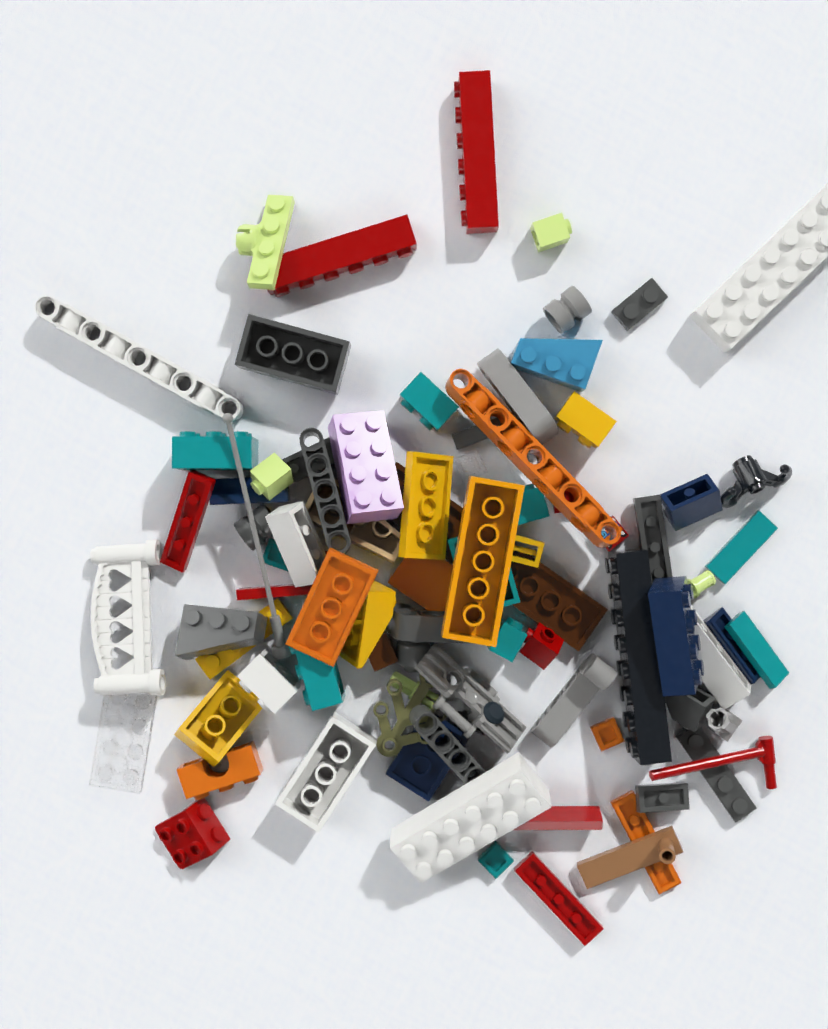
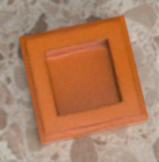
(607, 734)

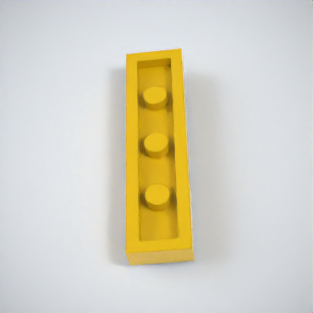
(218, 662)

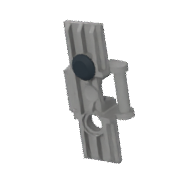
(476, 693)

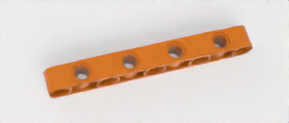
(547, 474)

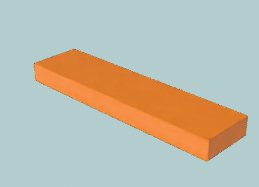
(636, 826)

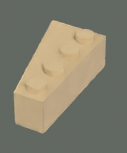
(373, 536)

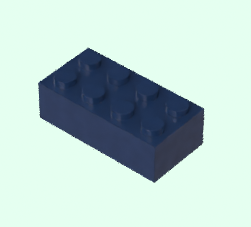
(675, 636)

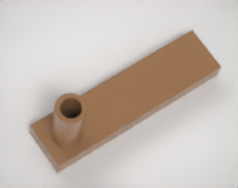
(631, 856)

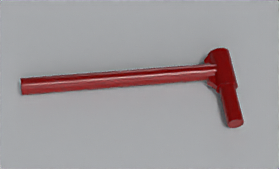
(763, 751)

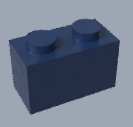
(691, 502)

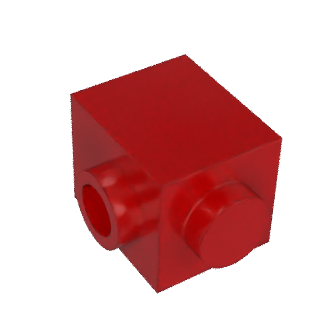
(541, 645)

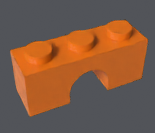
(199, 779)

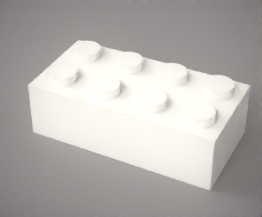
(326, 772)

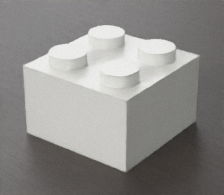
(269, 681)

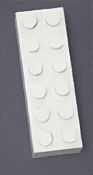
(470, 818)

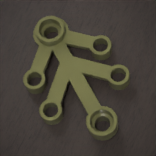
(402, 715)

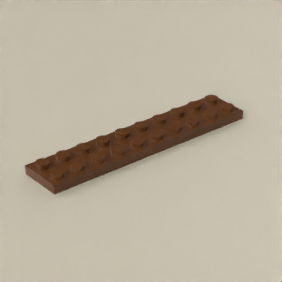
(541, 591)

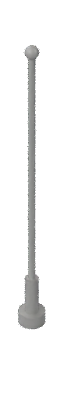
(279, 650)

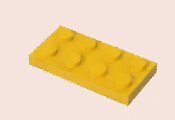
(425, 506)

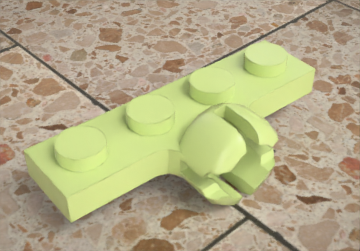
(266, 241)

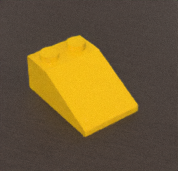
(369, 624)
(219, 719)

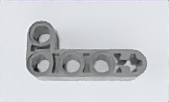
(518, 396)
(573, 699)

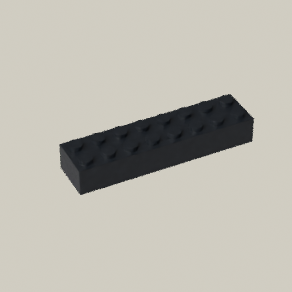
(638, 657)

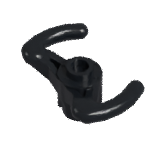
(752, 479)

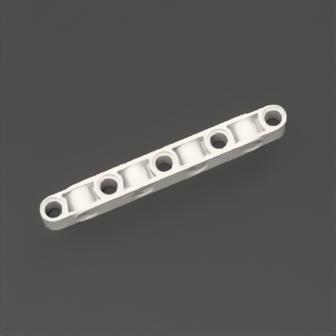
(125, 351)

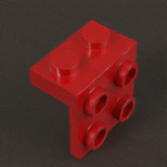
(192, 834)

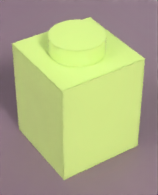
(551, 232)
(271, 476)

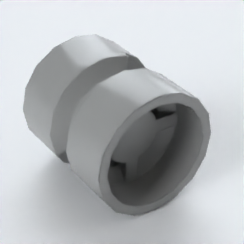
(564, 311)

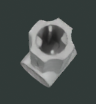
(723, 722)

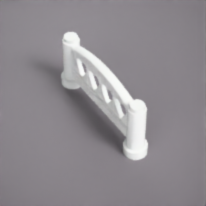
(137, 674)

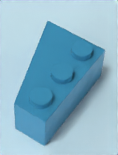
(557, 360)

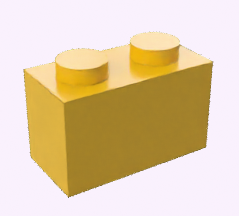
(584, 420)

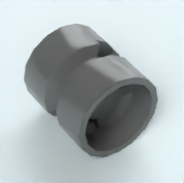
(263, 530)

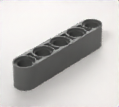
(322, 479)
(447, 746)

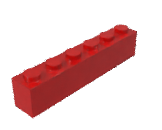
(477, 152)
(344, 254)

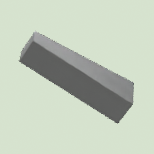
(472, 435)

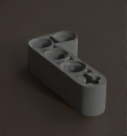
(417, 625)

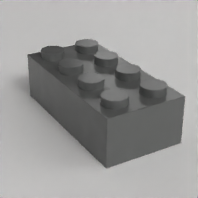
(293, 354)

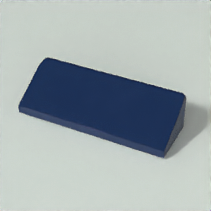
(230, 492)
(716, 624)

